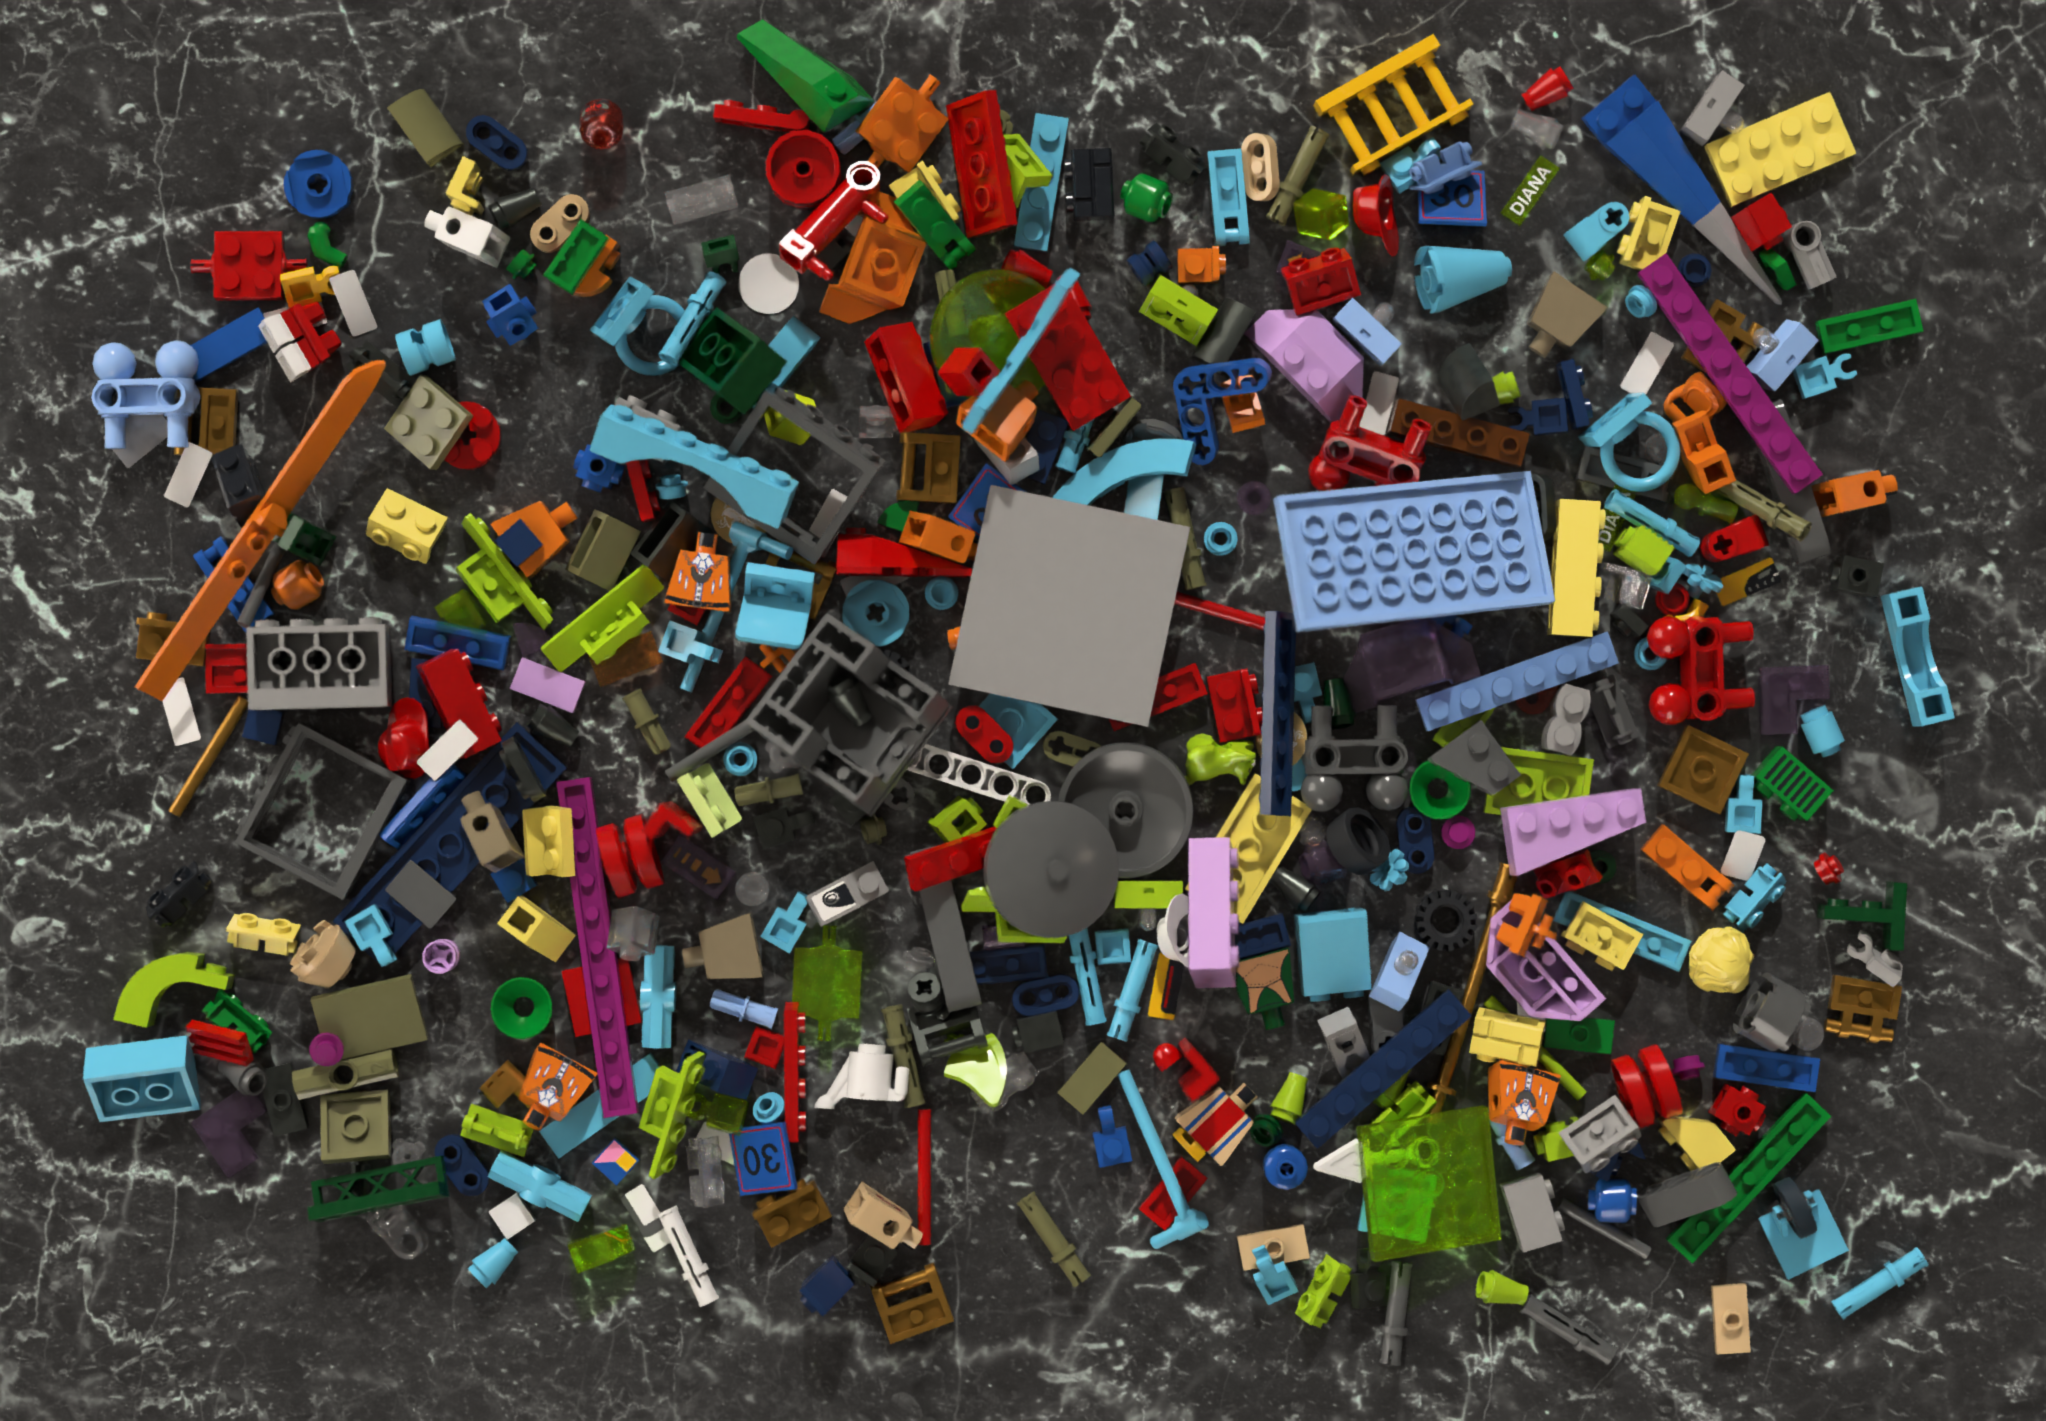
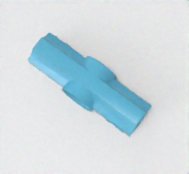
(658, 998)
(539, 1186)

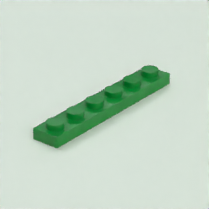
(1752, 1175)

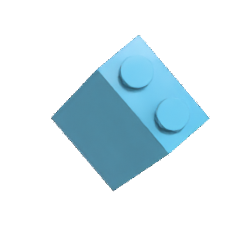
(1333, 953)

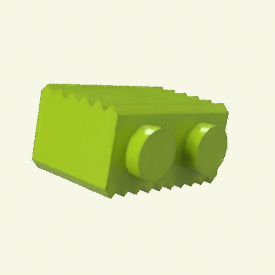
(1642, 549)

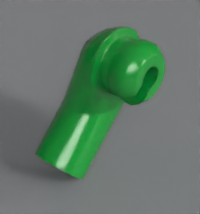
(321, 246)

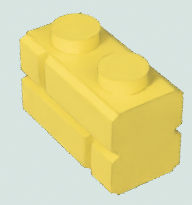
(1507, 1037)

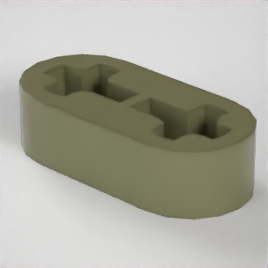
(1069, 740)

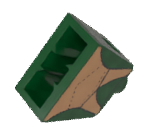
(1265, 985)

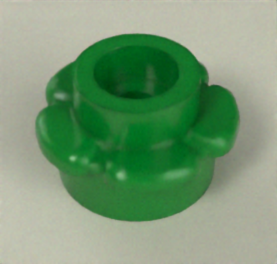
(521, 265)

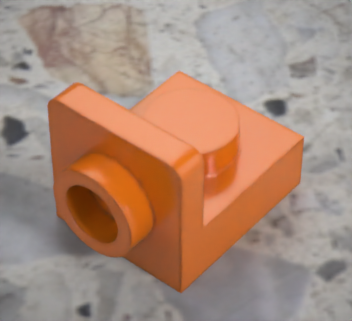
(1200, 265)

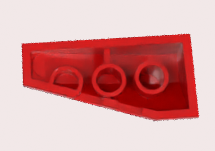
(874, 556)

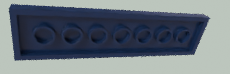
(441, 841)

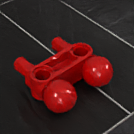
(1367, 452)
(1700, 668)

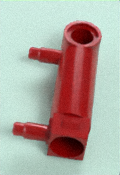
(825, 223)

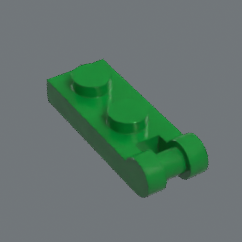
(934, 224)

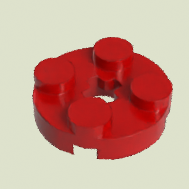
(480, 448)

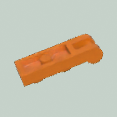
(1686, 866)

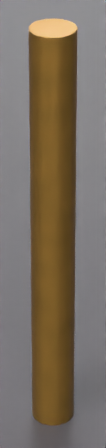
(209, 756)

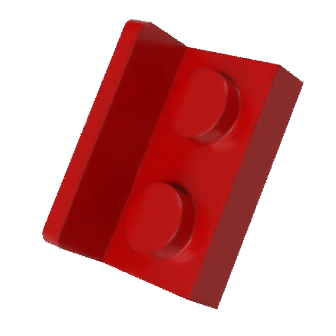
(1321, 280)
(1235, 705)

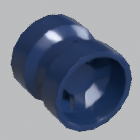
(1143, 268)

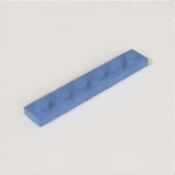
(1517, 681)

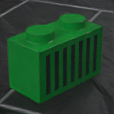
(1790, 784)

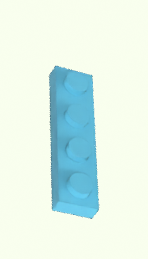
(1039, 202)

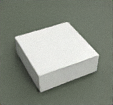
(512, 1215)

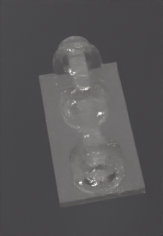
(701, 199)
(1019, 1077)
(707, 1187)

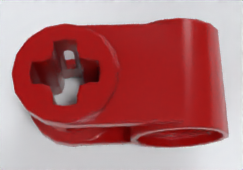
(1738, 538)

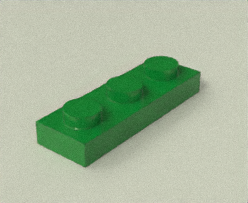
(1869, 326)

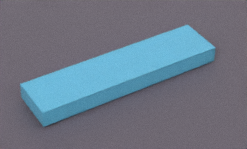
(1655, 944)
(587, 1116)

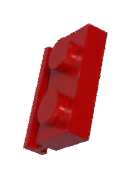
(226, 668)

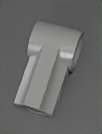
(1812, 257)

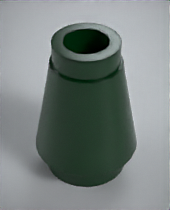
(1342, 708)

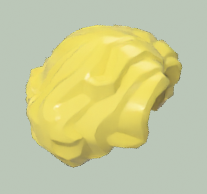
(1721, 960)

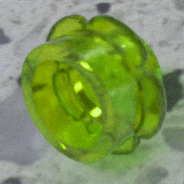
(1600, 265)

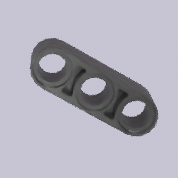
(1687, 1194)

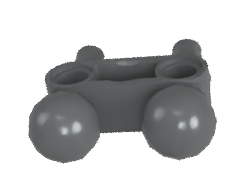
(1385, 788)

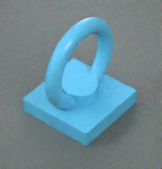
(625, 315)
(1617, 425)

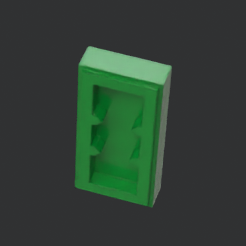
(576, 257)
(1584, 1035)

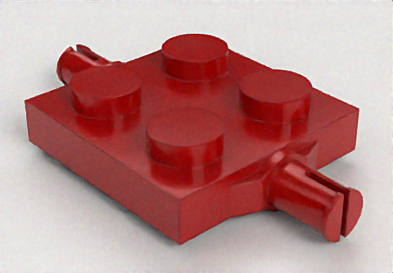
(248, 265)

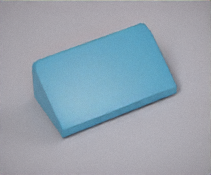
(1144, 496)

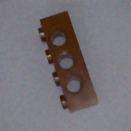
(1466, 437)

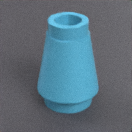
(492, 1263)

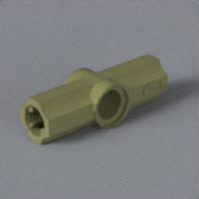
(366, 1070)

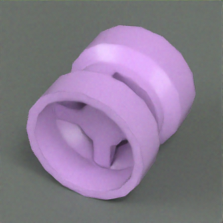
(436, 959)

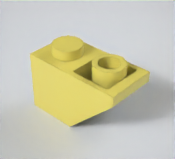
(536, 928)
(1698, 1139)

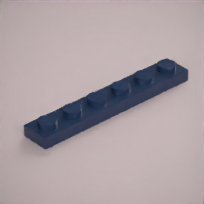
(1278, 713)
(1383, 1068)

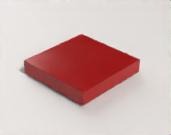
(577, 997)

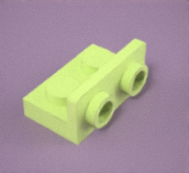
(709, 799)

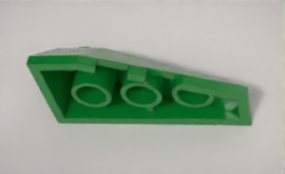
(811, 81)

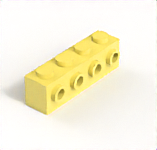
(1575, 568)

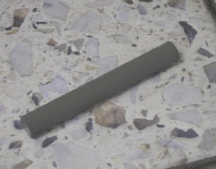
(261, 586)
(708, 751)
(1604, 1228)

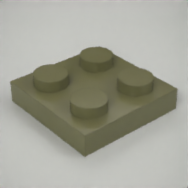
(428, 422)
(355, 1126)

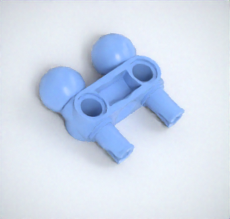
(148, 396)

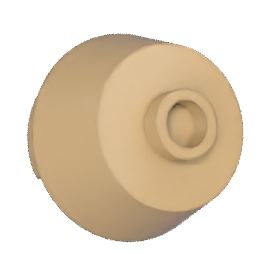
(324, 956)

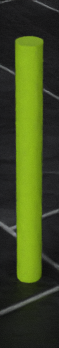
(1546, 1058)

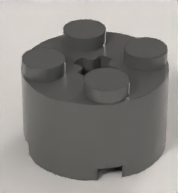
(1771, 1013)

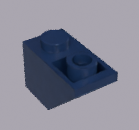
(722, 1071)
(825, 1286)

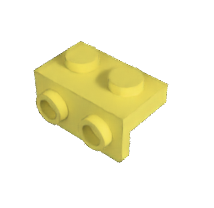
(1648, 235)
(405, 526)

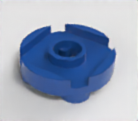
(302, 173)

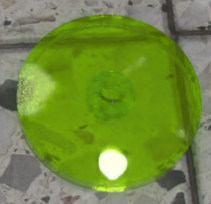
(974, 317)

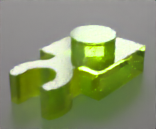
(723, 1114)

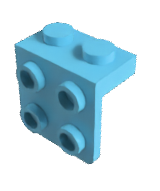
(775, 606)

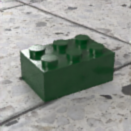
(731, 361)

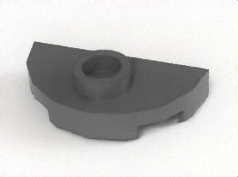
(1150, 429)

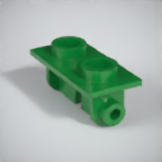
(229, 1010)

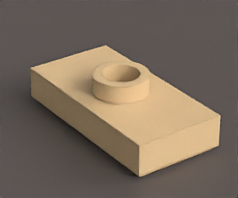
(1283, 1244)
(1730, 1318)

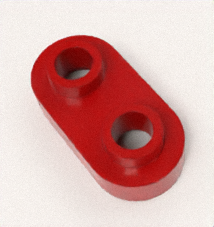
(984, 734)

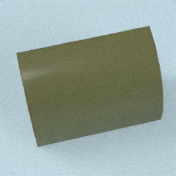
(425, 126)
(602, 550)

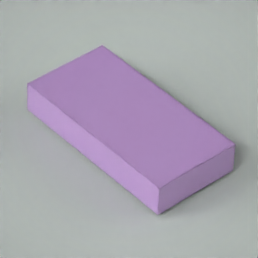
(547, 685)

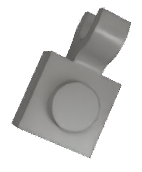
(1879, 962)

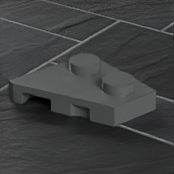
(1477, 760)

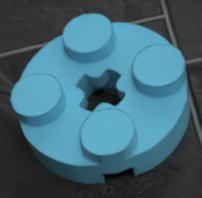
(881, 594)

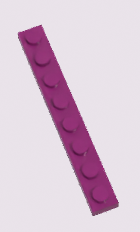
(1729, 374)

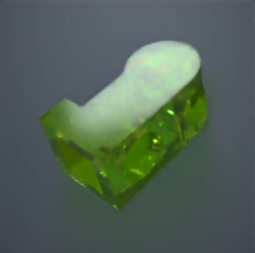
(600, 1247)

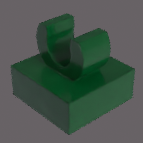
(721, 251)

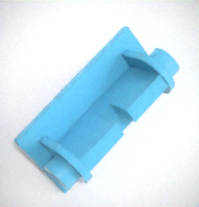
(1749, 909)

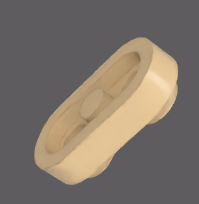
(1260, 168)
(559, 222)

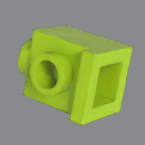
(969, 822)
(1550, 1143)

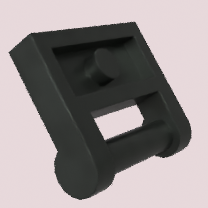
(942, 1023)

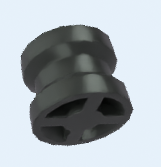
(929, 1001)

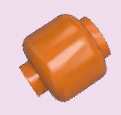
(297, 584)

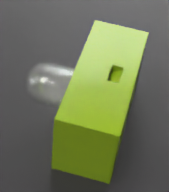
(1178, 309)
(1147, 897)

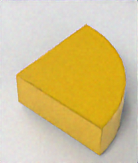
(1189, 1143)

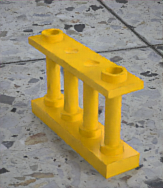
(1364, 88)

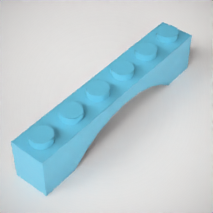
(758, 490)

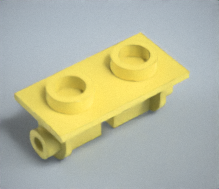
(248, 930)

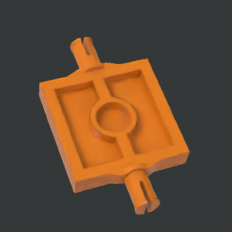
(902, 124)

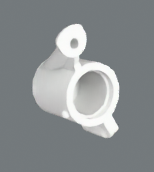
(867, 1077)

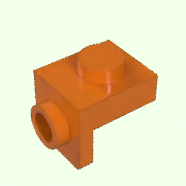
(1242, 409)

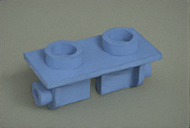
(1432, 174)

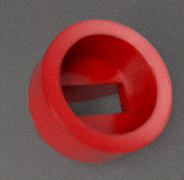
(1166, 1055)

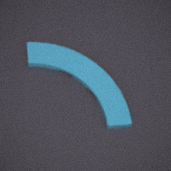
(1021, 351)
(1126, 463)

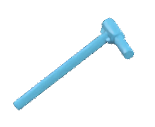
(746, 540)
(1188, 1220)

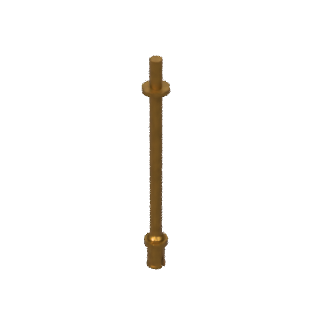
(1499, 897)

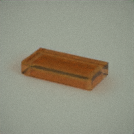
(630, 658)

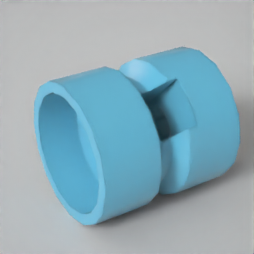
(425, 347)

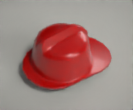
(1375, 212)
(405, 738)

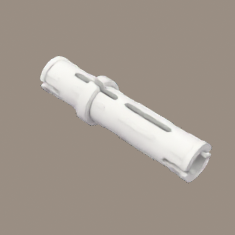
(688, 1256)

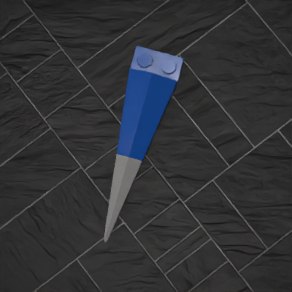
(1646, 142)

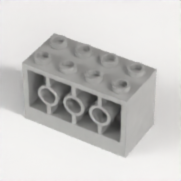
(302, 683)

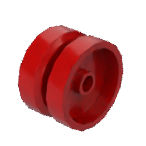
(784, 163)
(625, 857)
(1646, 1086)

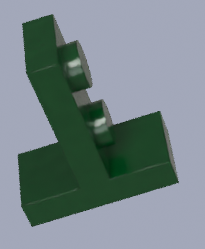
(305, 539)
(1871, 911)

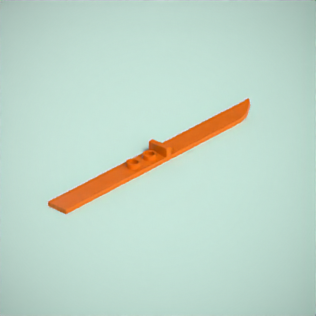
(259, 530)

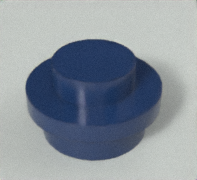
(1695, 269)

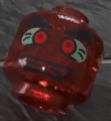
(601, 124)

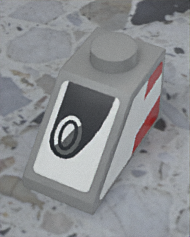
(847, 894)

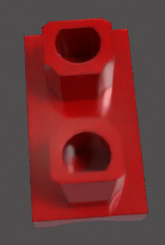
(1567, 874)

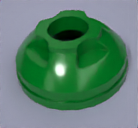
(1443, 808)
(504, 1013)

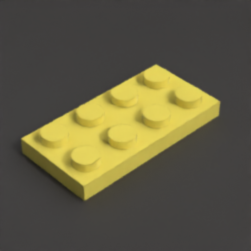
(1780, 149)
(1260, 842)

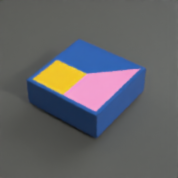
(615, 1161)

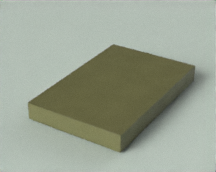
(372, 1016)

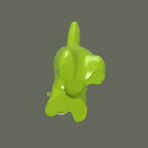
(1209, 759)

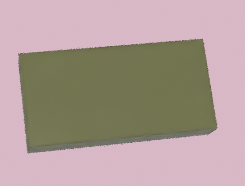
(1113, 427)
(1091, 1077)

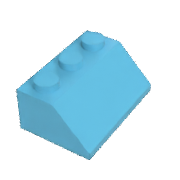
(142, 1078)

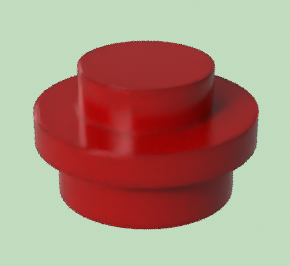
(1674, 602)
(1829, 868)

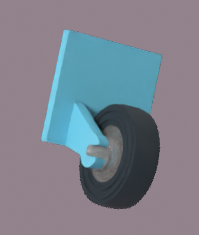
(1801, 1229)

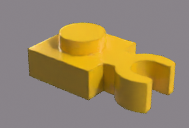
(305, 286)

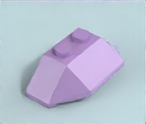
(1311, 357)
(1545, 979)

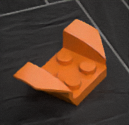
(877, 268)

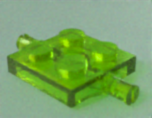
(827, 982)

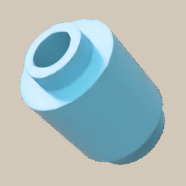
(1822, 731)

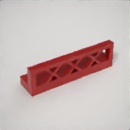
(668, 814)
(1200, 1076)

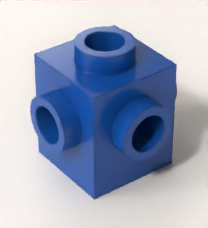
(510, 315)
(609, 475)

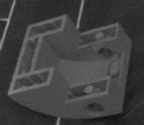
(817, 735)

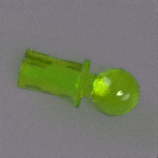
(1688, 496)

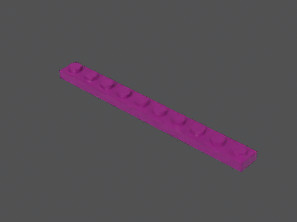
(598, 962)

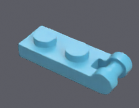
(1228, 195)

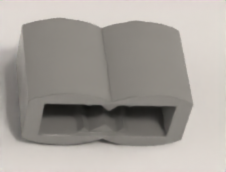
(1567, 711)

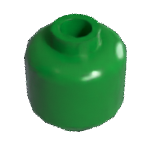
(1146, 198)

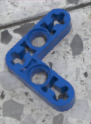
(1200, 398)

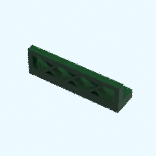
(378, 1201)

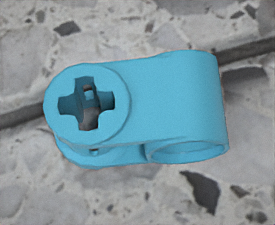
(1593, 231)

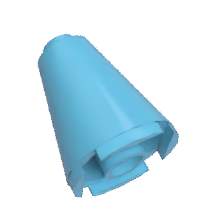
(1457, 275)

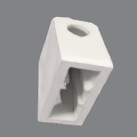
(468, 235)

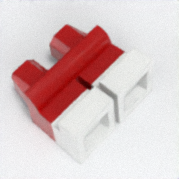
(296, 325)

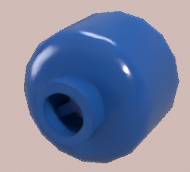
(1273, 1163)
(1613, 1200)

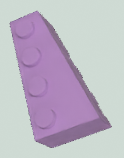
(1559, 827)
(1211, 912)

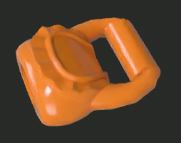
(1698, 394)

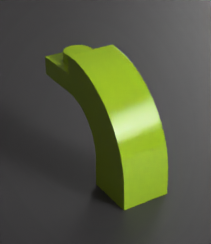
(145, 989)

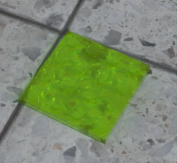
(1429, 1183)

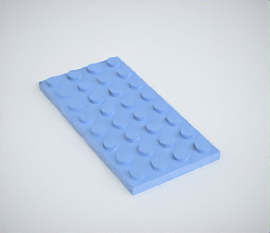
(1413, 550)

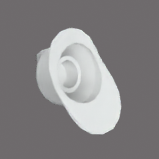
(1174, 930)

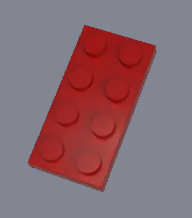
(981, 164)
(1070, 360)

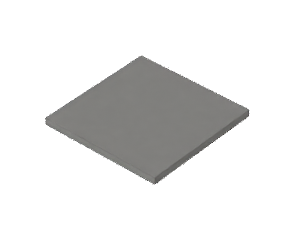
(1069, 605)

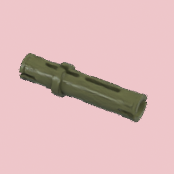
(1292, 187)
(1775, 514)
(1180, 515)
(902, 1052)
(1062, 1251)

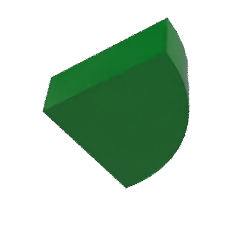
(1780, 267)
(896, 514)

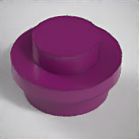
(1458, 832)
(326, 1049)
(1687, 1067)

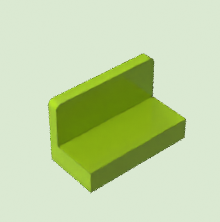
(1024, 167)

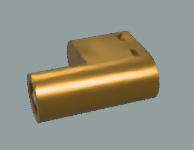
(503, 1084)

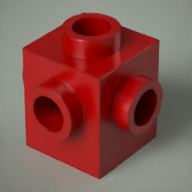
(1727, 1106)

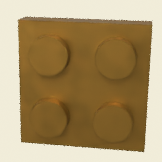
(1703, 769)

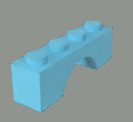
(1909, 633)

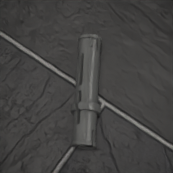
(1394, 1325)
(1579, 1336)

